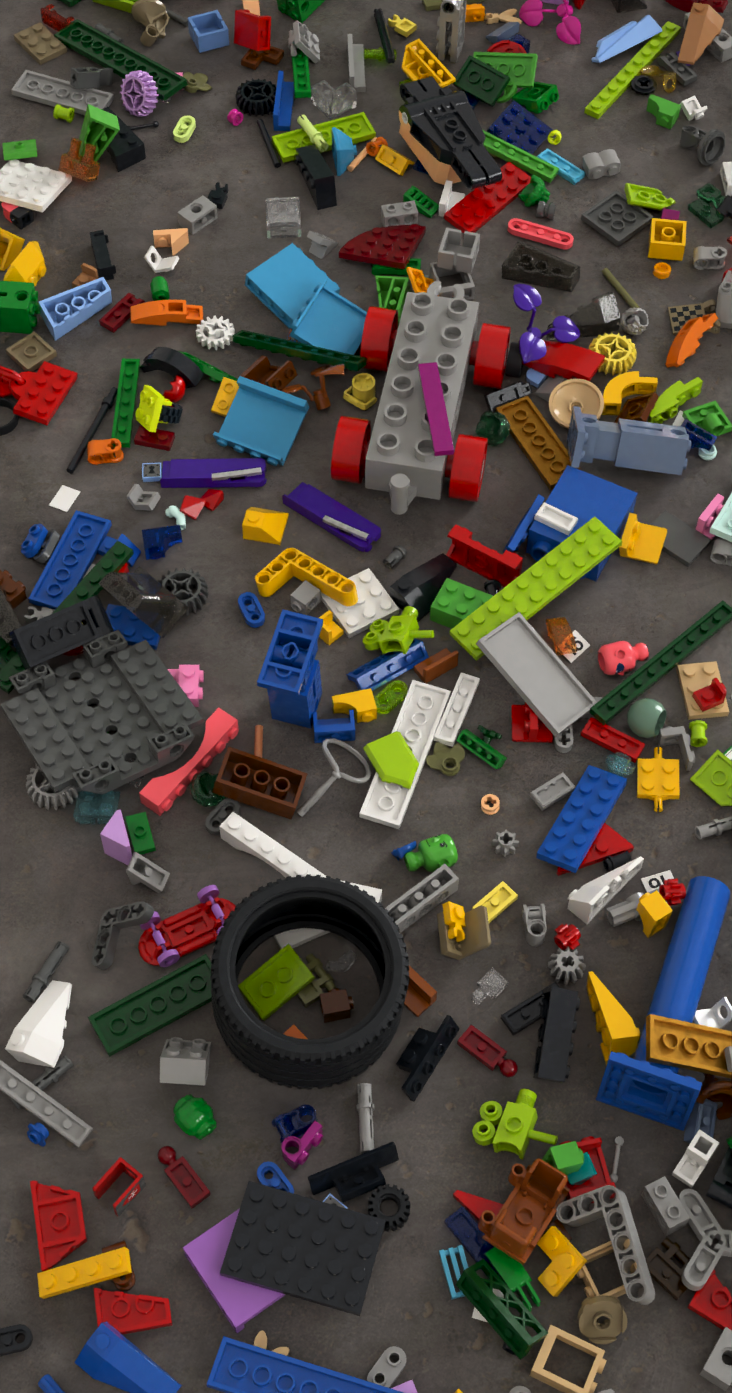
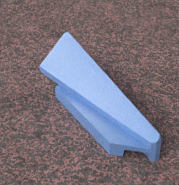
(625, 38)

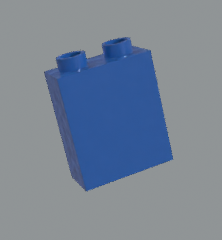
(583, 498)

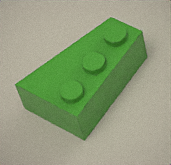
(98, 129)
(392, 292)

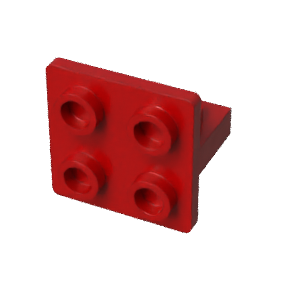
(528, 726)

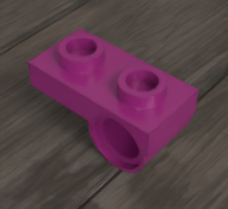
(311, 1138)

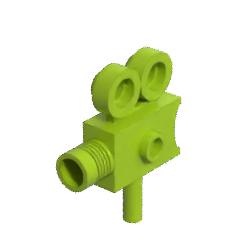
(396, 633)
(514, 1126)

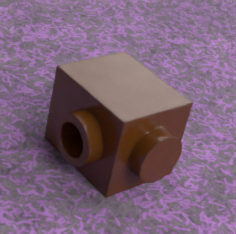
(335, 1005)

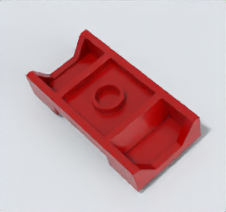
(482, 559)

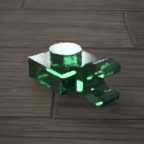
(710, 194)

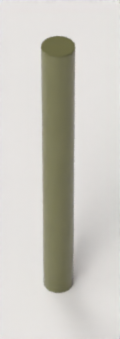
(619, 288)

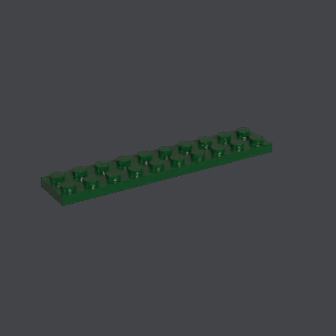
(118, 56)

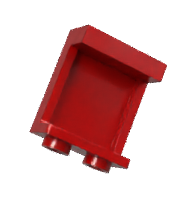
(252, 30)
(602, 1178)

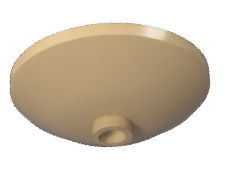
(575, 393)

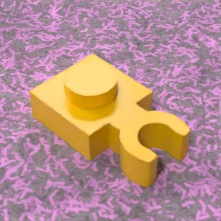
(455, 918)

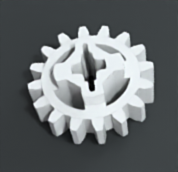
(215, 332)

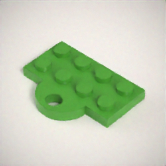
(518, 66)

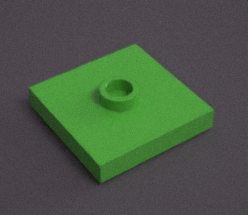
(19, 149)

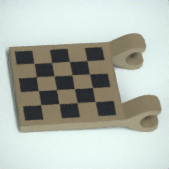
(681, 314)

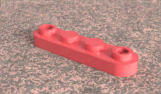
(540, 233)

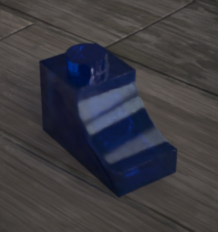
(699, 437)
(159, 540)

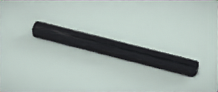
(384, 36)

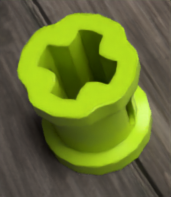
(63, 113)
(698, 733)

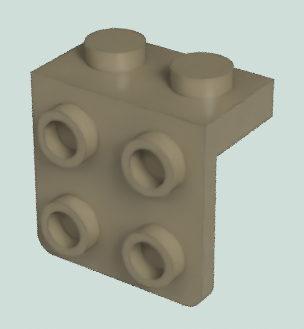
(476, 934)

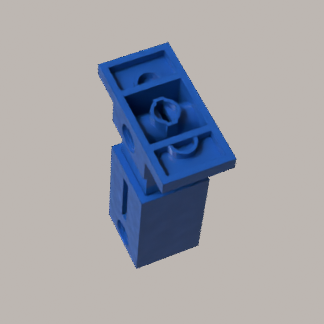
(291, 669)

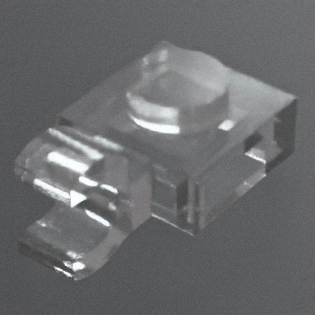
(489, 985)

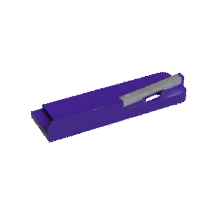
(213, 473)
(333, 516)

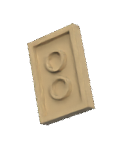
(695, 677)

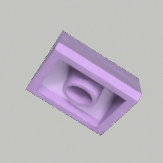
(116, 840)

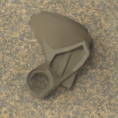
(153, 16)

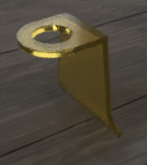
(652, 70)

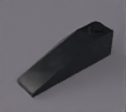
(422, 584)

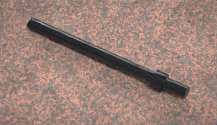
(107, 403)

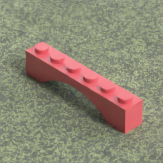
(163, 790)

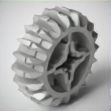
(45, 795)

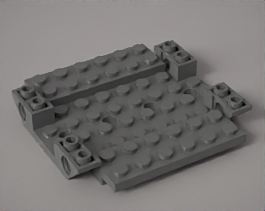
(133, 698)

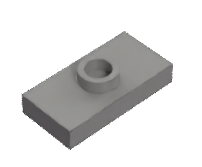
(552, 791)

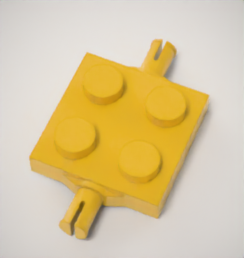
(658, 779)

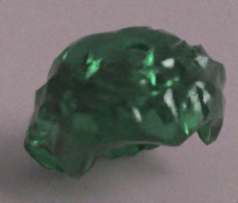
(494, 427)
(202, 787)

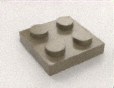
(31, 352)

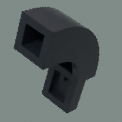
(174, 364)

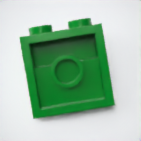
(538, 97)

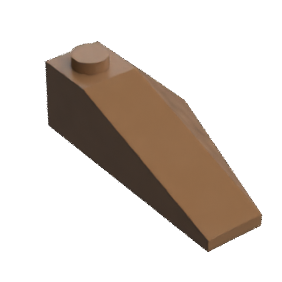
(701, 29)

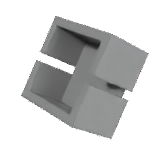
(453, 255)

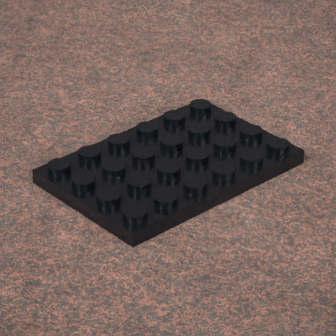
(303, 1248)

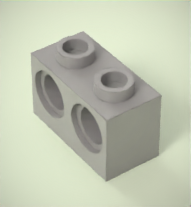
(399, 214)
(665, 1206)

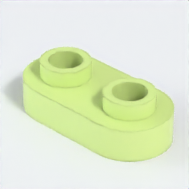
(184, 129)

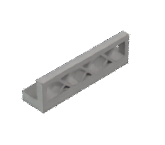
(356, 65)

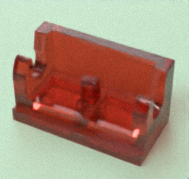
(53, 19)

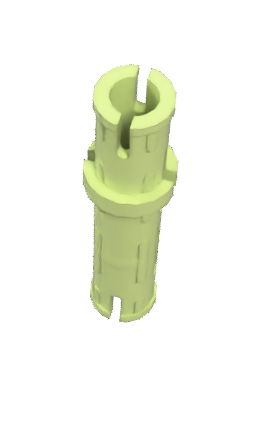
(315, 136)

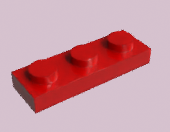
(612, 739)

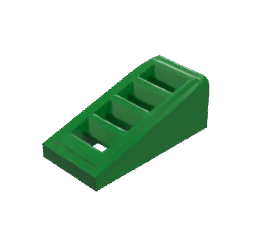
(415, 194)

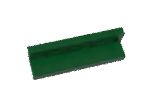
(496, 1309)

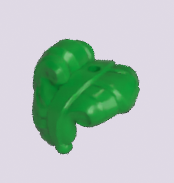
(534, 192)

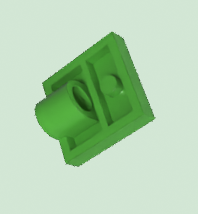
(709, 417)

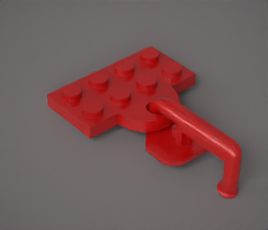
(38, 392)

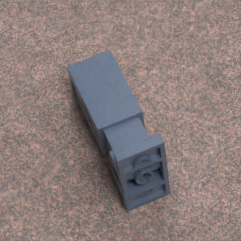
(627, 443)

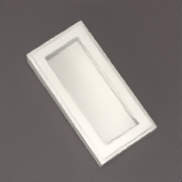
(556, 518)

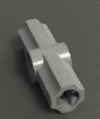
(626, 910)

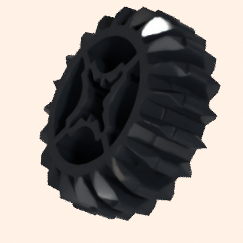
(256, 97)

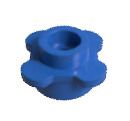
(37, 1133)

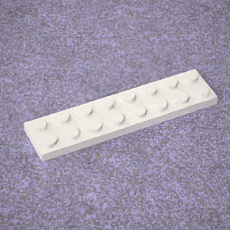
(417, 724)

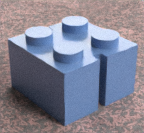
(208, 31)

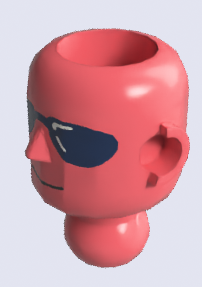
(621, 657)

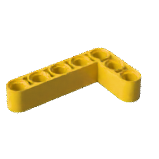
(297, 564)

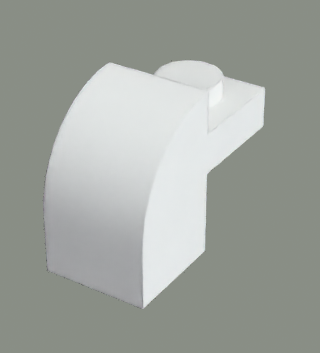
(695, 1158)

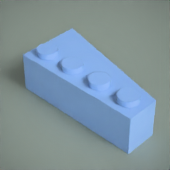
(74, 306)

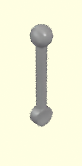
(618, 1142)

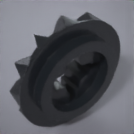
(643, 80)

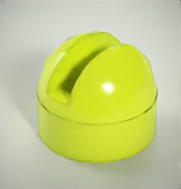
(557, 139)

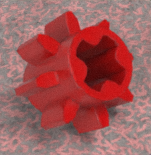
(672, 891)
(567, 937)

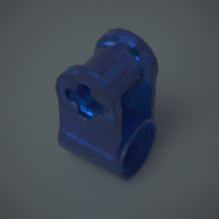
(293, 1122)

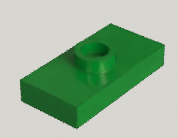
(140, 833)

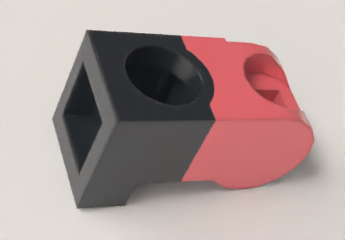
(17, 215)

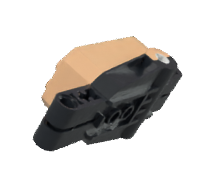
(445, 134)

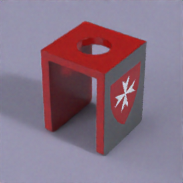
(111, 1176)

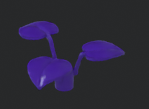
(531, 342)

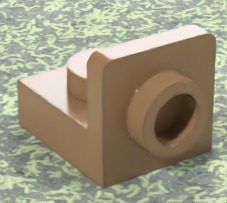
(88, 274)

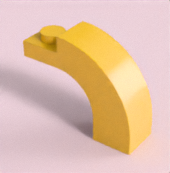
(625, 385)

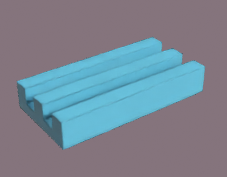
(451, 1252)

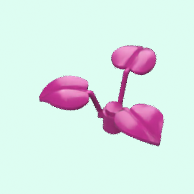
(567, 31)

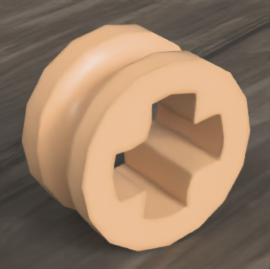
(494, 800)

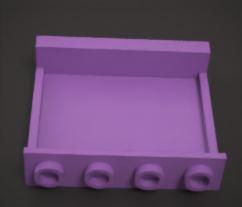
(235, 1298)

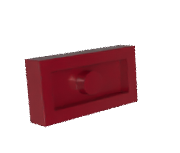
(159, 440)

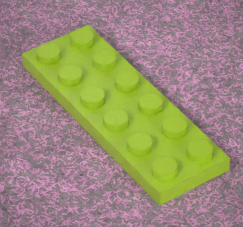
(355, 126)

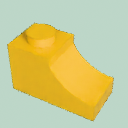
(360, 701)
(653, 912)

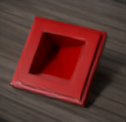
(213, 498)
(192, 506)

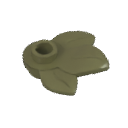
(196, 82)
(445, 757)

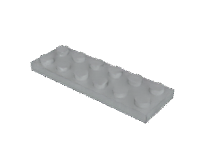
(58, 91)

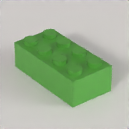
(455, 603)

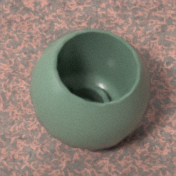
(646, 717)

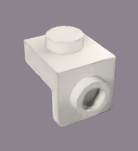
(692, 108)

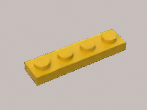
(84, 1272)

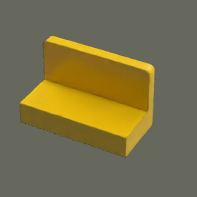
(393, 159)

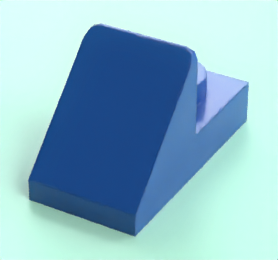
(108, 542)

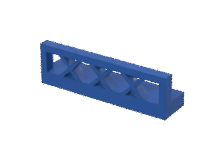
(283, 104)
(388, 666)

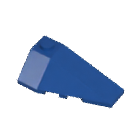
(119, 1363)

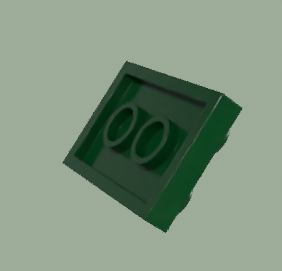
(481, 81)

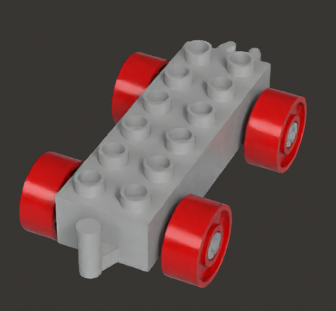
(401, 448)

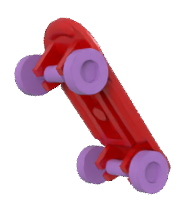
(184, 932)

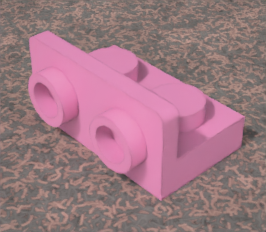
(709, 515)

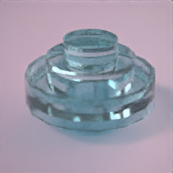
(620, 764)

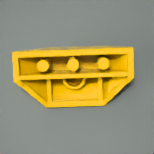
(422, 63)
(27, 266)

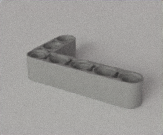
(617, 1234)

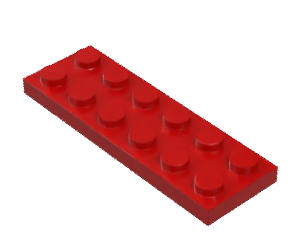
(488, 200)

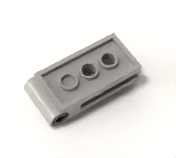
(451, 29)

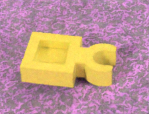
(404, 27)

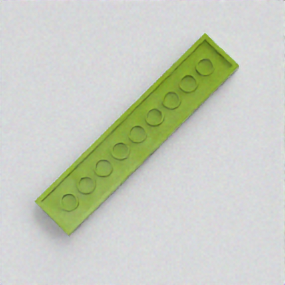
(539, 583)

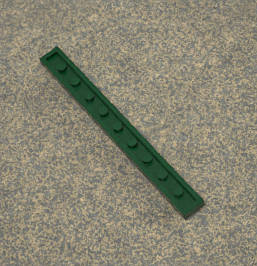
(87, 588)
(662, 663)

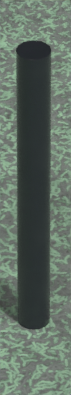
(268, 142)

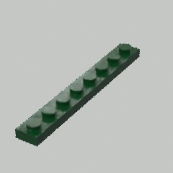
(296, 349)

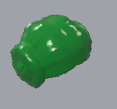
(194, 1116)

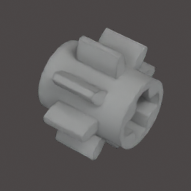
(505, 837)

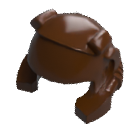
(717, 1090)

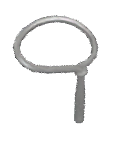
(335, 774)

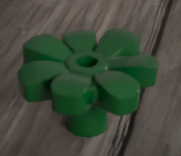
(489, 734)

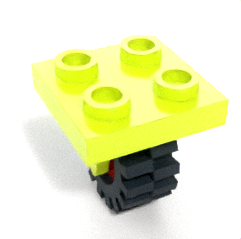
(156, 409)

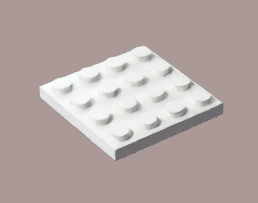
(31, 185)

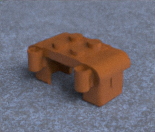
(526, 1210)

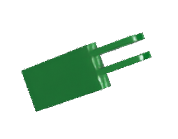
(513, 1275)

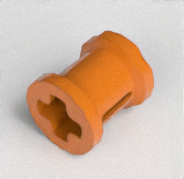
(373, 152)

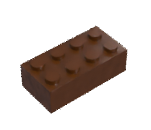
(259, 783)

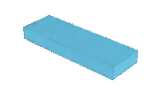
(566, 169)

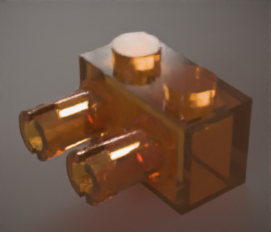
(80, 166)

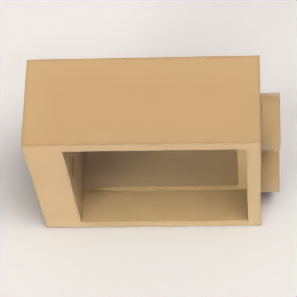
(593, 1254)
(557, 1382)

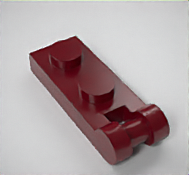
(119, 313)

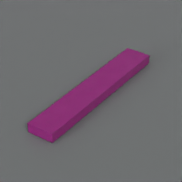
(435, 409)

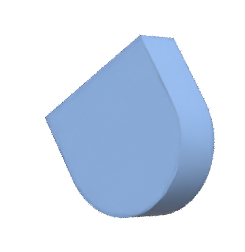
(535, 377)

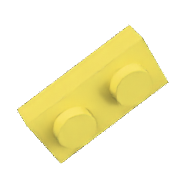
(497, 900)

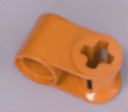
(102, 451)

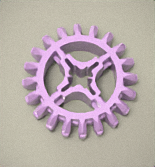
(139, 93)

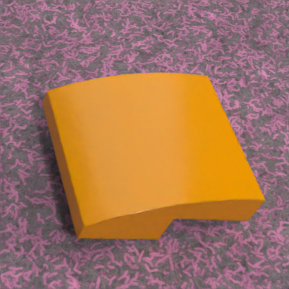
(418, 281)

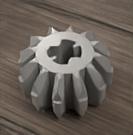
(572, 971)

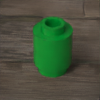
(159, 289)

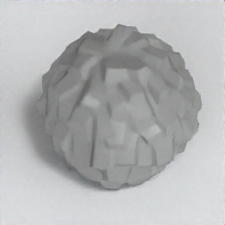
(634, 321)

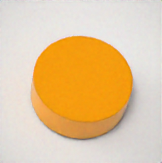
(662, 270)

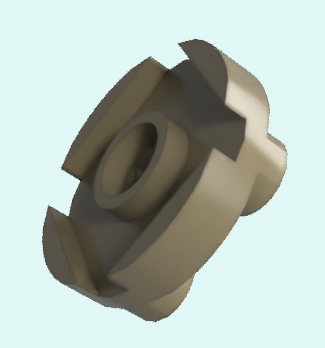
(602, 1306)

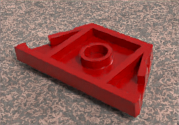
(606, 843)
(58, 1222)

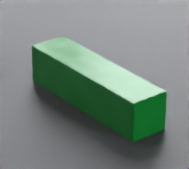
(481, 749)

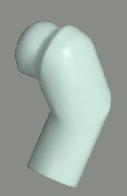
(173, 511)

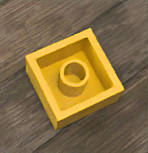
(667, 239)

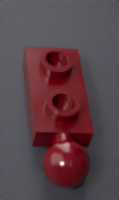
(487, 1051)
(183, 1177)

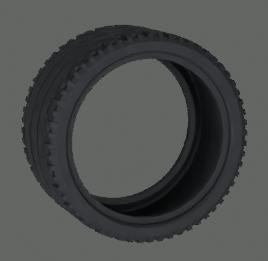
(318, 905)

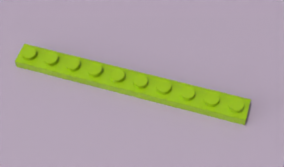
(623, 79)

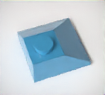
(342, 150)

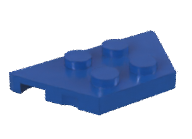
(523, 527)

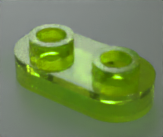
(388, 696)

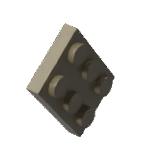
(40, 43)

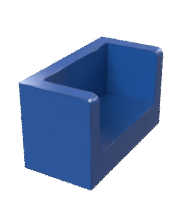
(339, 728)

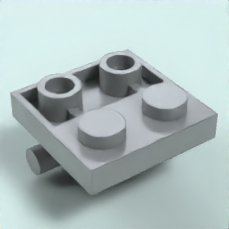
(303, 39)

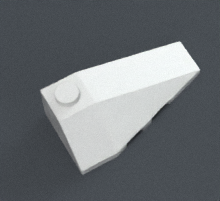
(598, 893)
(40, 1032)

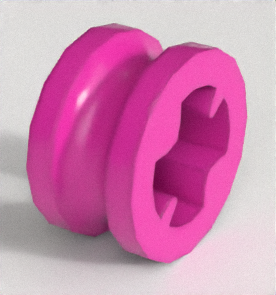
(235, 117)

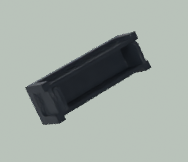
(101, 255)

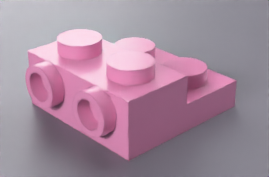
(189, 680)

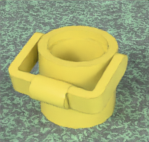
(362, 391)

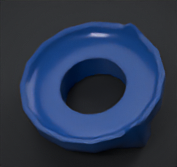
(400, 852)

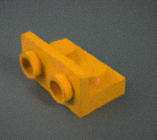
(475, 13)

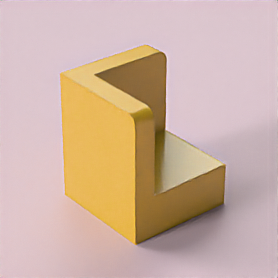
(330, 630)

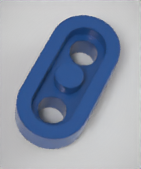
(34, 540)
(251, 611)
(278, 1180)

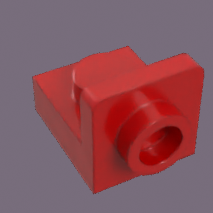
(711, 695)

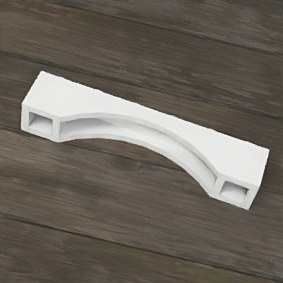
(250, 839)

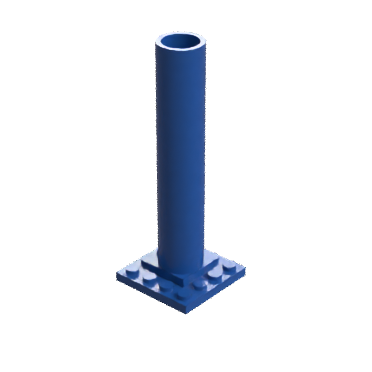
(651, 1087)

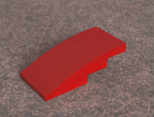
(567, 361)

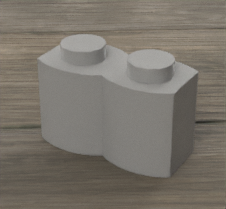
(601, 164)

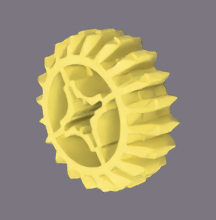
(618, 352)

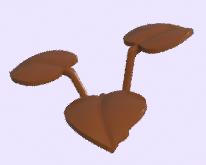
(320, 396)

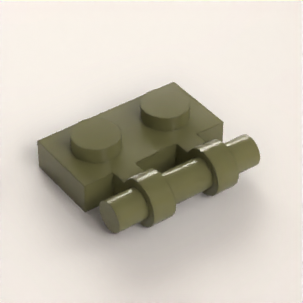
(312, 991)

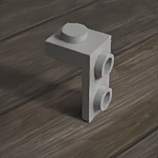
(677, 735)

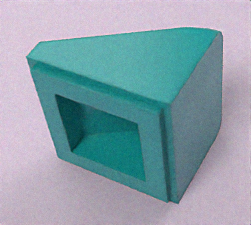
(585, 1172)

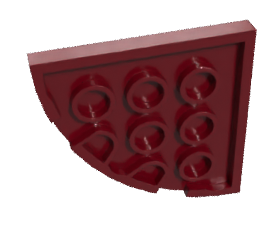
(385, 245)

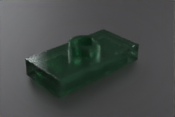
(705, 212)

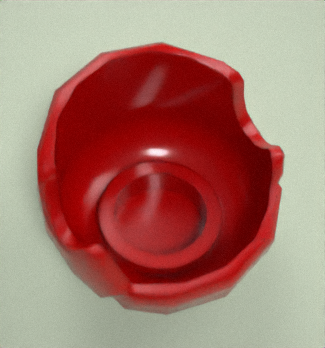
(177, 391)

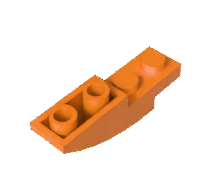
(165, 311)
(687, 339)

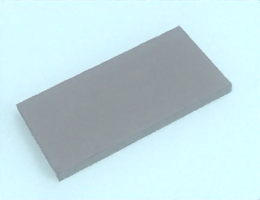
(536, 673)

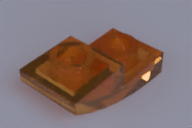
(562, 636)

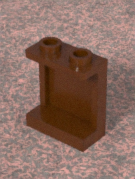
(269, 375)

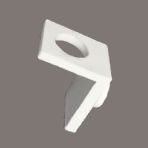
(160, 264)
(712, 1016)

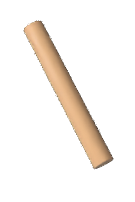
(359, 158)

